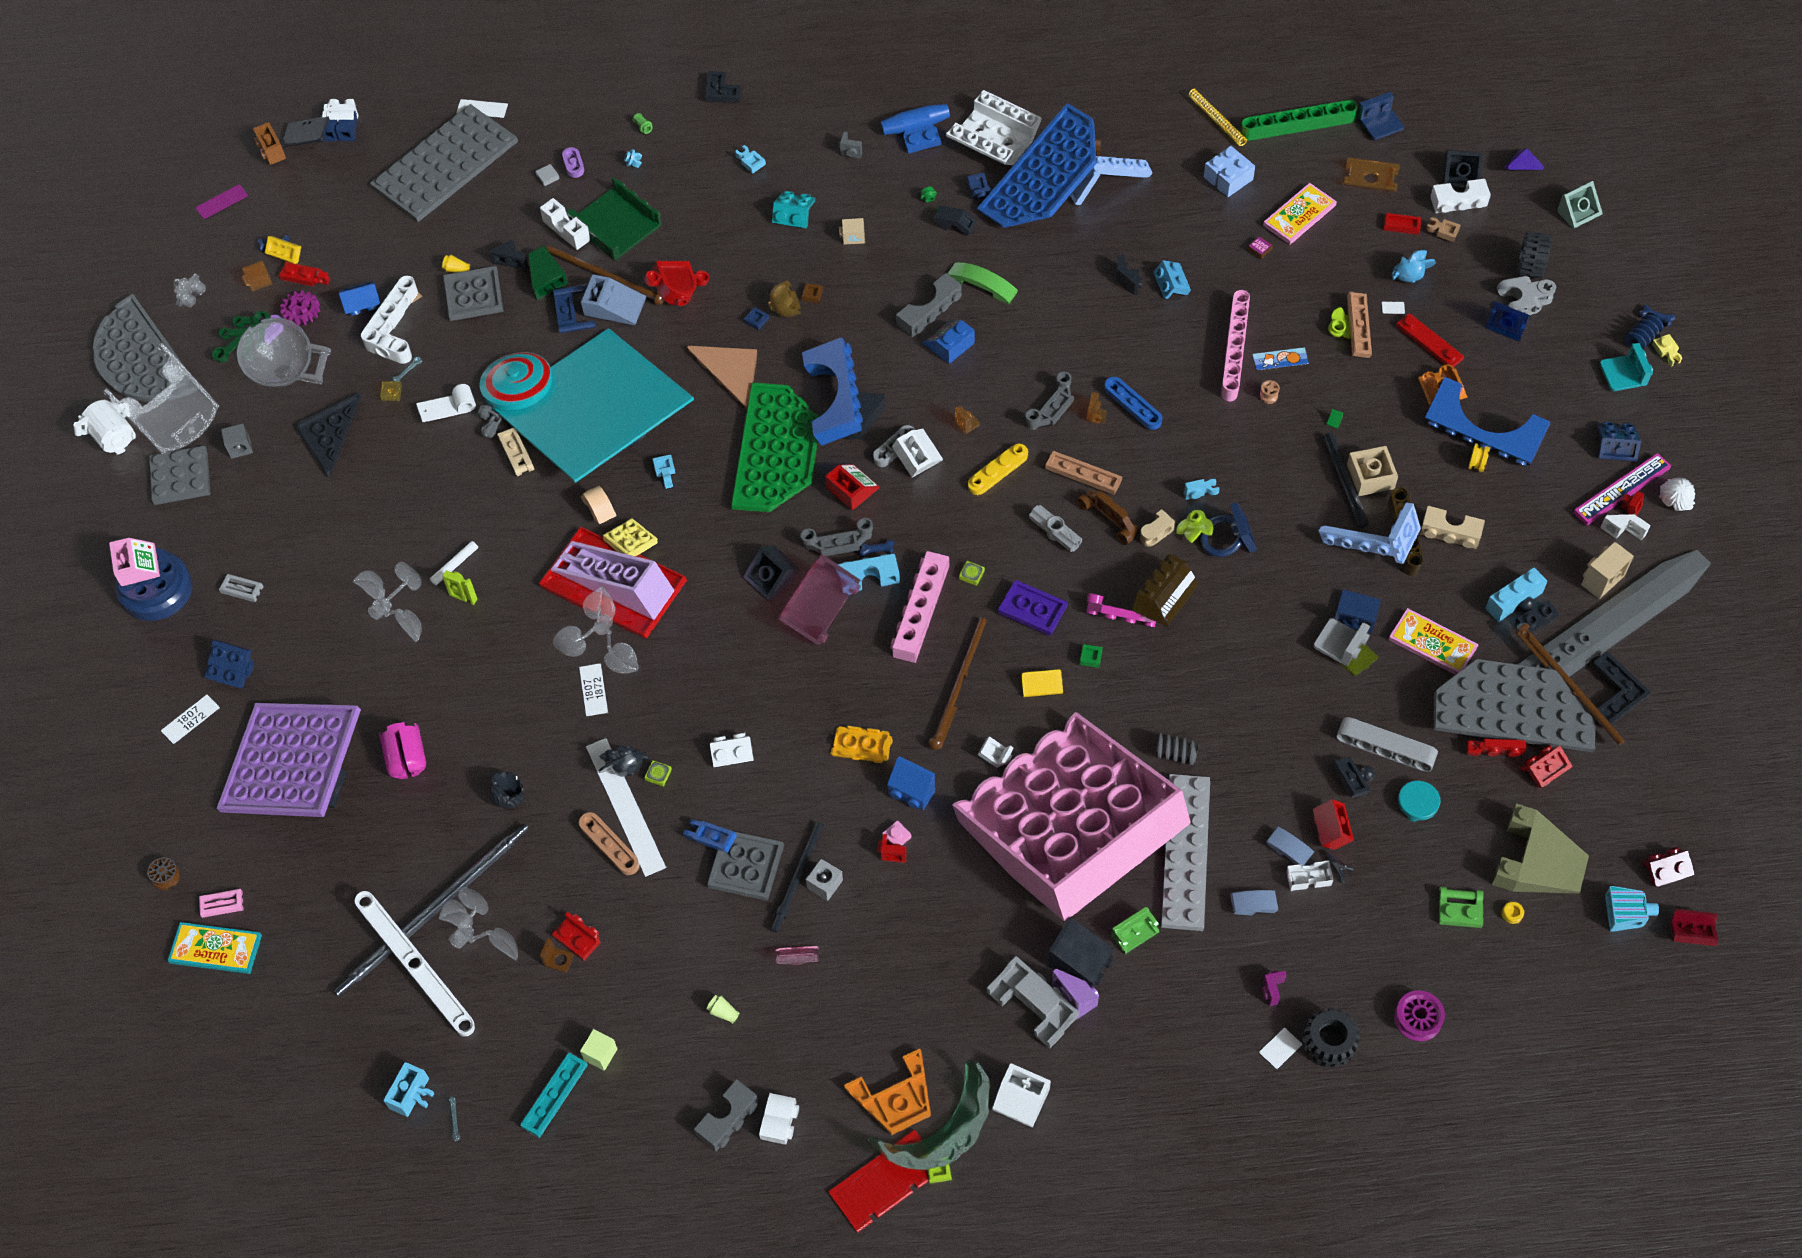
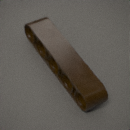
(1415, 554)

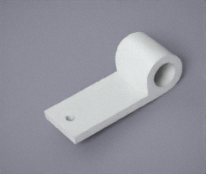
(459, 403)

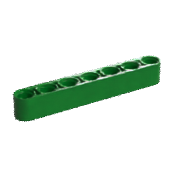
(1299, 120)

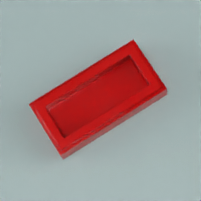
(1402, 223)

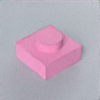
(897, 834)

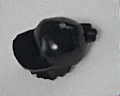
(623, 761)

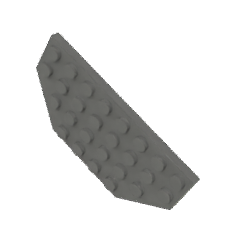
(1514, 704)

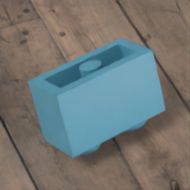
(407, 1090)

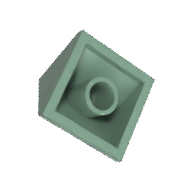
(1580, 205)

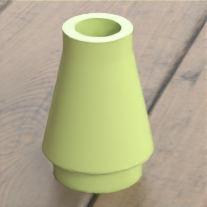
(721, 1008)

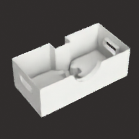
(1309, 875)

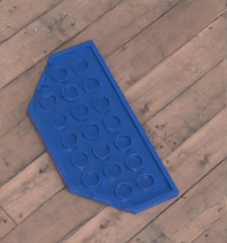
(1045, 171)

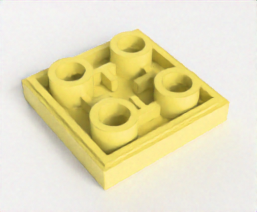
(630, 538)

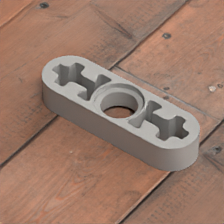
(891, 454)

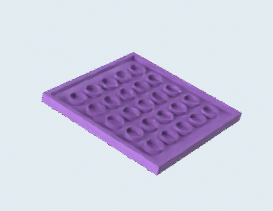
(289, 759)

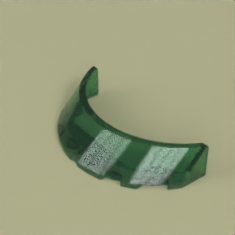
(955, 1136)

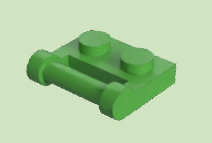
(1458, 913)

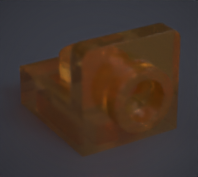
(1095, 412)
(965, 420)

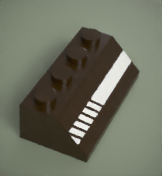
(1166, 591)

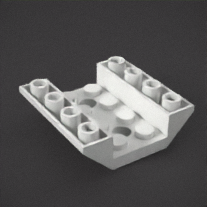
(1000, 124)

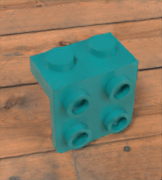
(792, 209)
(1627, 370)

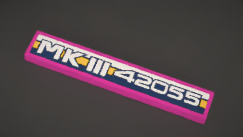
(1627, 484)

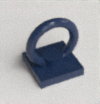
(1240, 529)

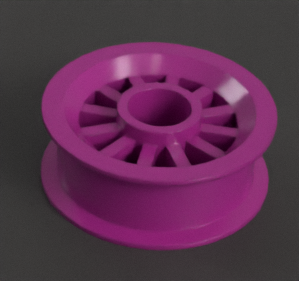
(1433, 1005)

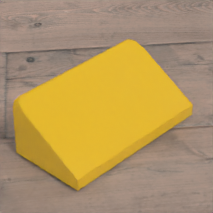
(1042, 683)

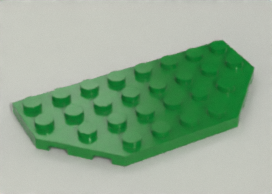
(775, 449)

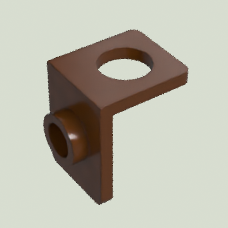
(549, 953)

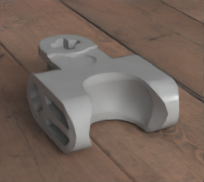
(1529, 294)

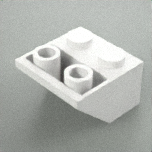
(916, 452)
(1021, 1095)

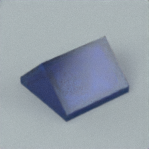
(1507, 321)

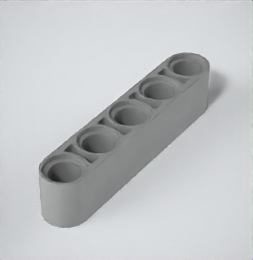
(1387, 744)

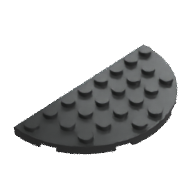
(129, 353)

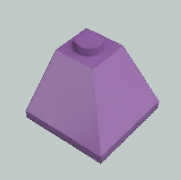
(1075, 991)

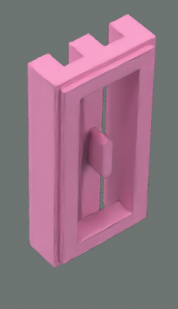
(206, 911)

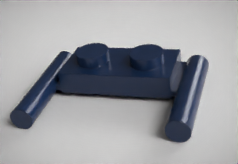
(566, 310)

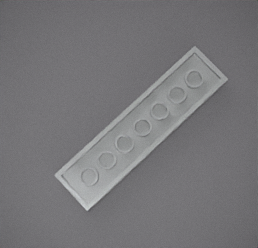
(1187, 859)

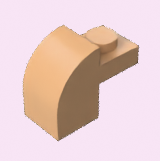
(598, 504)

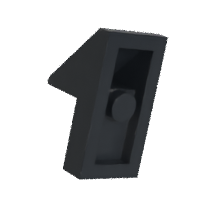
(508, 256)

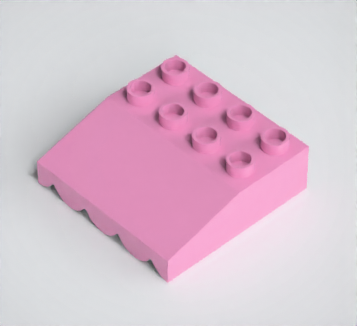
(1073, 815)

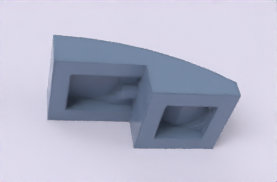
(1290, 846)
(1254, 901)

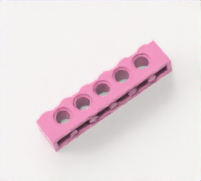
(910, 649)

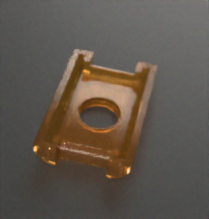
(1384, 171)

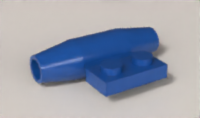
(917, 126)

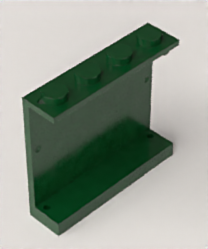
(618, 220)

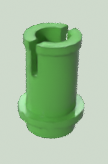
(644, 125)

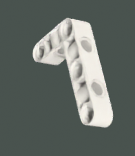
(376, 333)

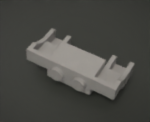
(1038, 996)

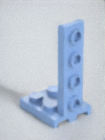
(1109, 166)
(1397, 544)

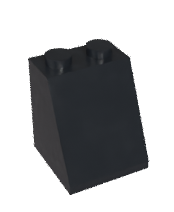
(1080, 953)

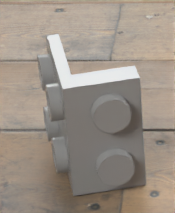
(1341, 641)

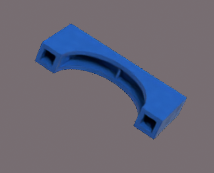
(843, 415)
(1519, 444)

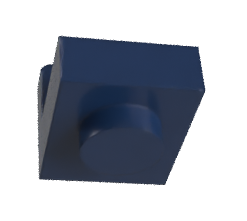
(978, 186)

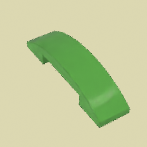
(984, 279)

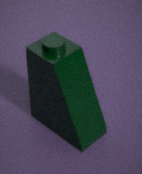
(545, 273)

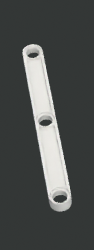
(423, 974)

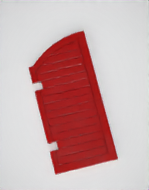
(877, 1187)

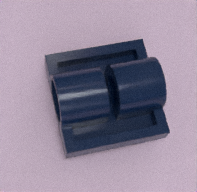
(229, 664)

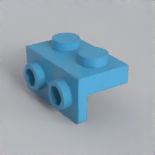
(1171, 279)

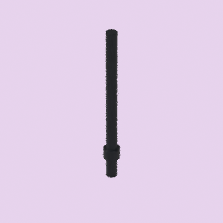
(782, 910)

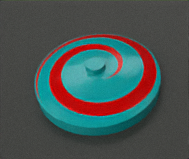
(516, 381)

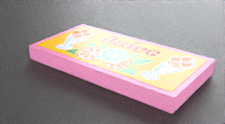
(1299, 213)
(1433, 642)

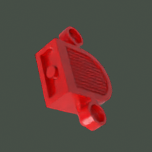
(675, 281)

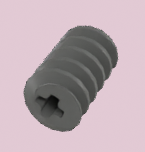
(1177, 749)

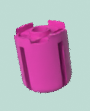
(393, 752)

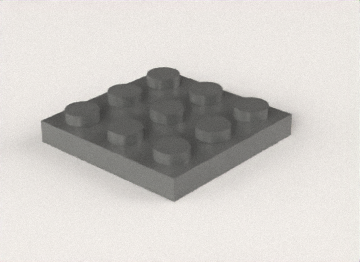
(473, 293)
(179, 475)
(747, 867)

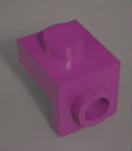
(1270, 988)

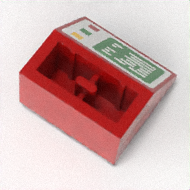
(850, 485)

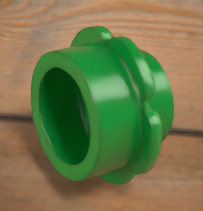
(928, 194)

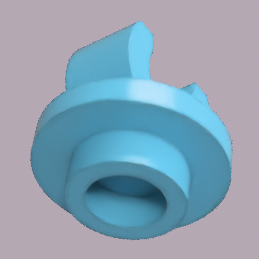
(632, 158)

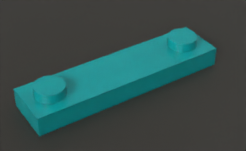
(554, 1095)

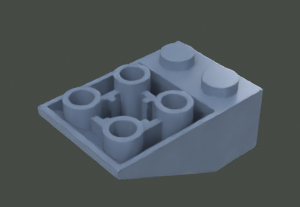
(612, 301)

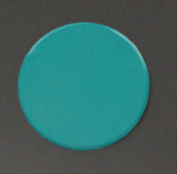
(1418, 800)

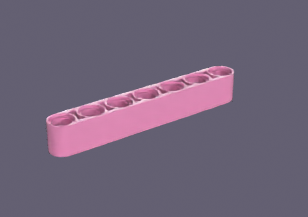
(1235, 345)

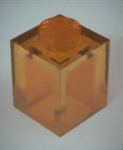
(256, 276)

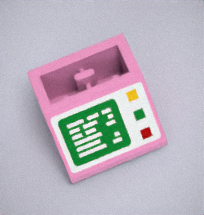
(134, 560)

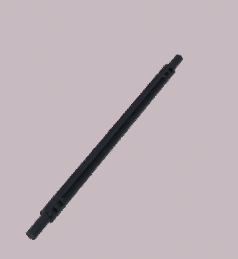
(433, 908)

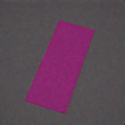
(221, 201)

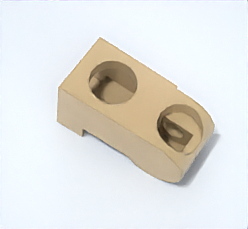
(1157, 530)

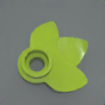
(1340, 321)
(1193, 527)

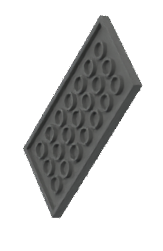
(444, 162)

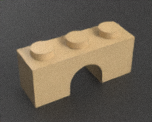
(1437, 527)

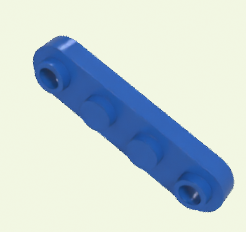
(1133, 403)

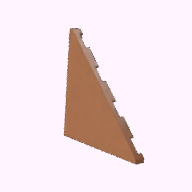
(730, 367)

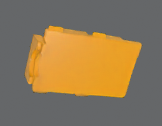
(862, 744)

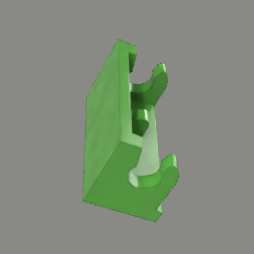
(1135, 930)

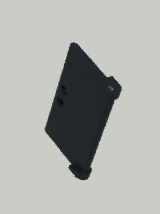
(305, 132)

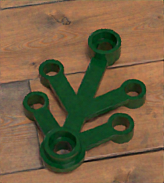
(255, 320)

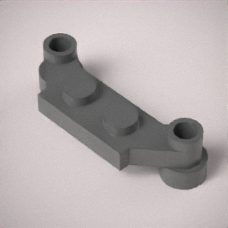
(1054, 407)
(839, 542)

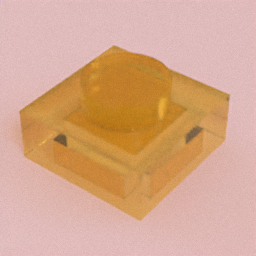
(391, 391)

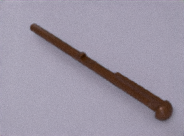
(597, 270)
(1547, 660)
(937, 742)

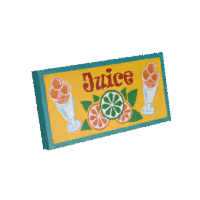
(215, 948)

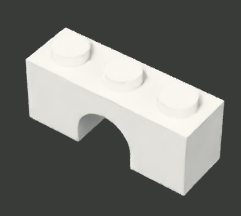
(1446, 199)
(572, 231)

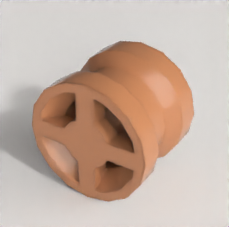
(1266, 388)

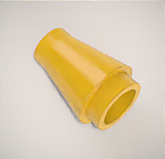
(455, 265)

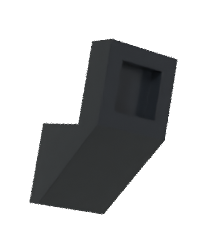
(951, 216)
(1127, 277)

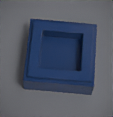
(756, 318)

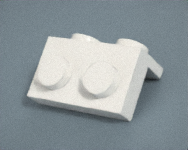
(731, 751)

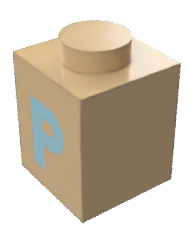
(852, 231)

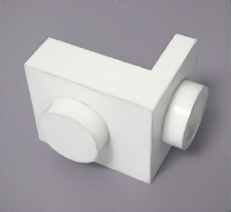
(995, 752)

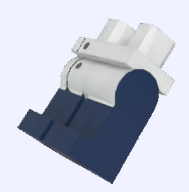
(341, 119)

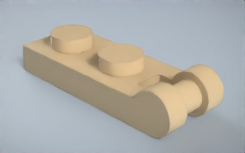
(515, 451)

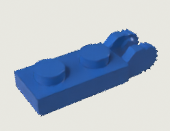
(711, 835)

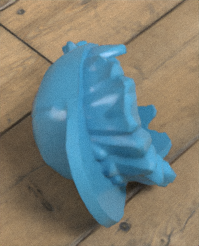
(1413, 268)

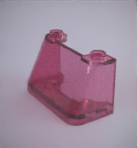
(818, 599)

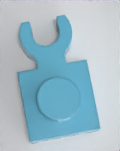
(751, 161)

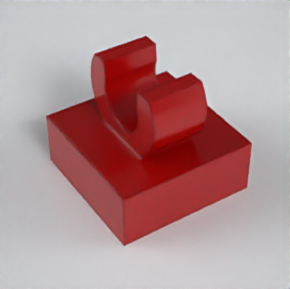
(1633, 504)

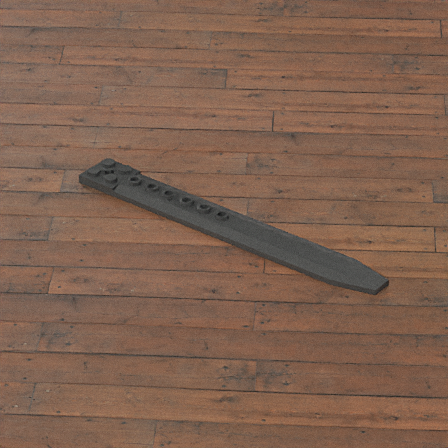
(1623, 613)

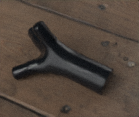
(1339, 865)

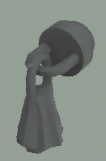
(490, 427)

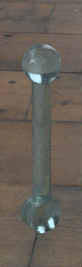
(417, 360)
(456, 1136)

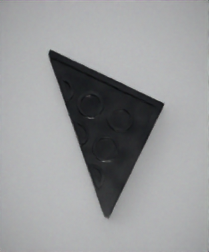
(327, 431)

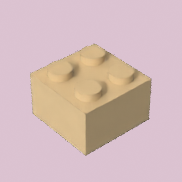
(1372, 471)
(1606, 570)

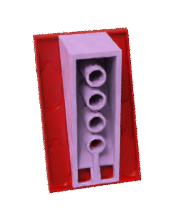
(636, 584)

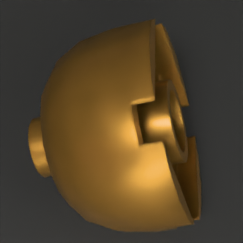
(784, 300)

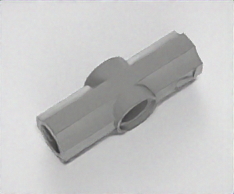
(1047, 522)

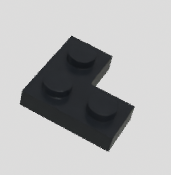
(719, 91)

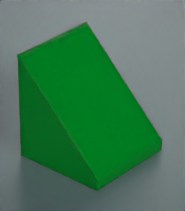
(1335, 419)

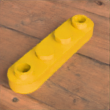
(998, 469)

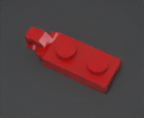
(303, 274)
(1495, 747)

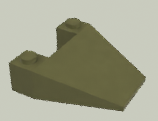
(1549, 860)

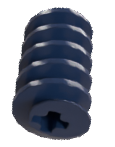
(1644, 331)

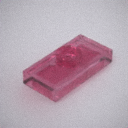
(797, 955)

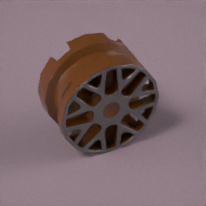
(163, 874)

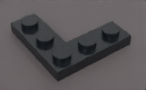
(1630, 689)

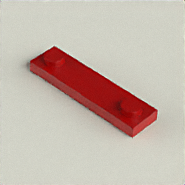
(1429, 341)

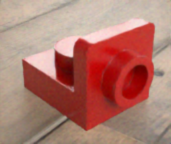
(891, 852)

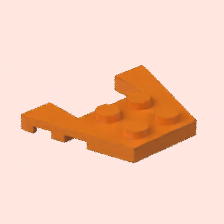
(899, 1104)

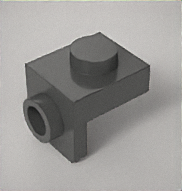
(849, 147)

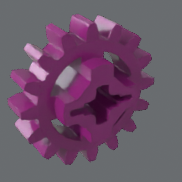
(300, 307)

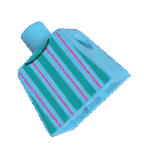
(1628, 908)

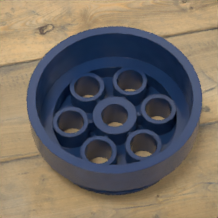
(162, 594)

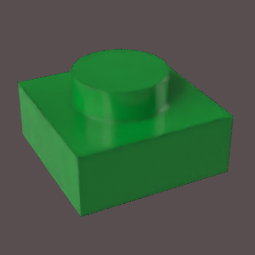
(1091, 656)

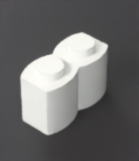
(778, 1119)

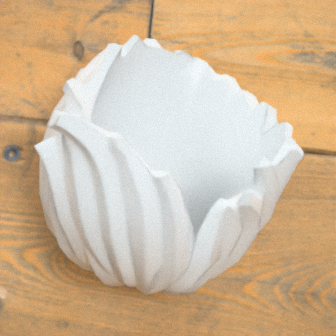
(1678, 493)

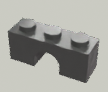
(716, 1131)

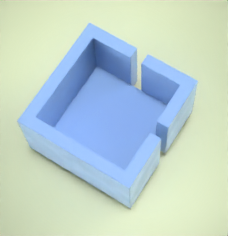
(1233, 171)

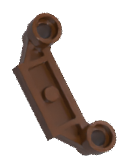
(1112, 511)

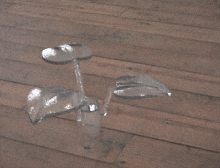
(373, 586)
(600, 607)
(456, 914)

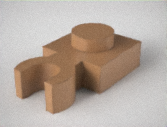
(1446, 230)

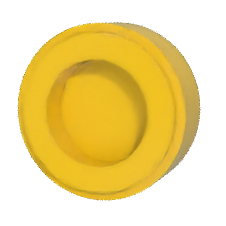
(1512, 912)

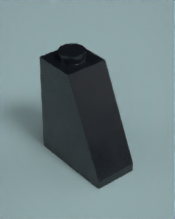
(871, 408)

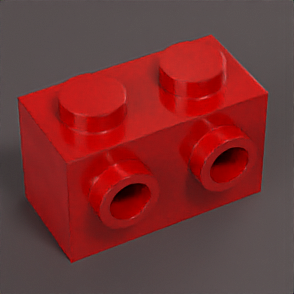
(1333, 824)

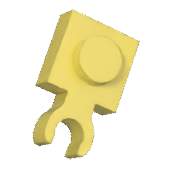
(1667, 347)

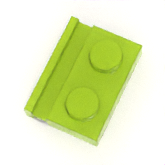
(458, 587)

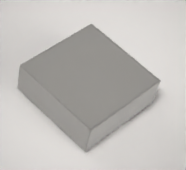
(547, 175)

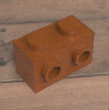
(269, 143)

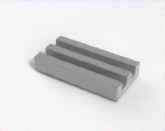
(244, 594)

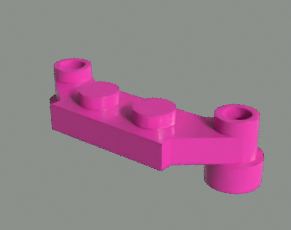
(1095, 605)

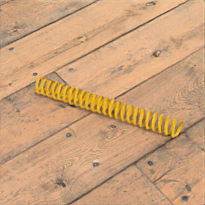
(1220, 124)

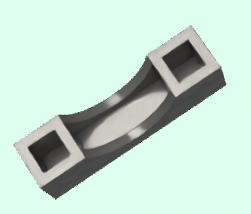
(914, 318)

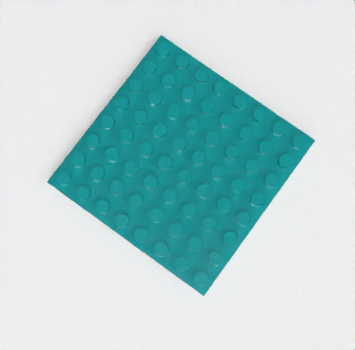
(597, 405)

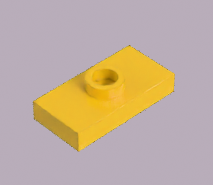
(283, 249)

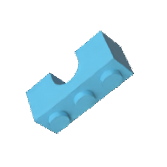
(882, 567)
(1505, 600)

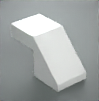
(1617, 524)

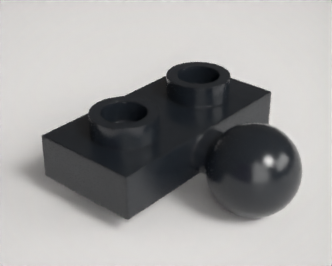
(1537, 616)
(1352, 778)

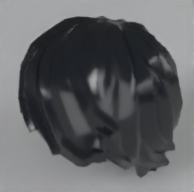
(506, 790)

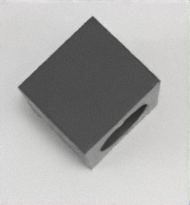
(237, 441)

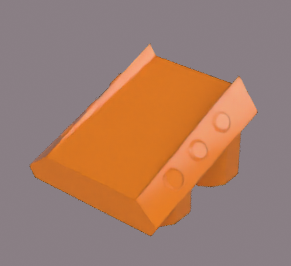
(1432, 381)

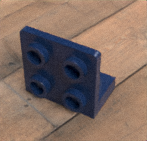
(1379, 117)
(1618, 441)
(1357, 609)

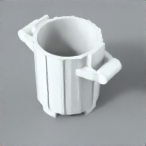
(106, 426)

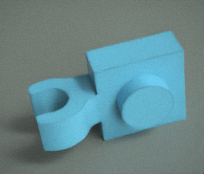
(664, 467)
(1198, 488)

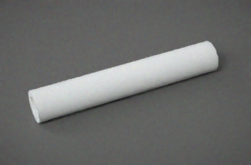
(454, 562)

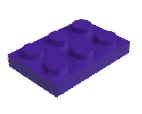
(1032, 607)

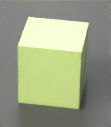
(598, 1050)

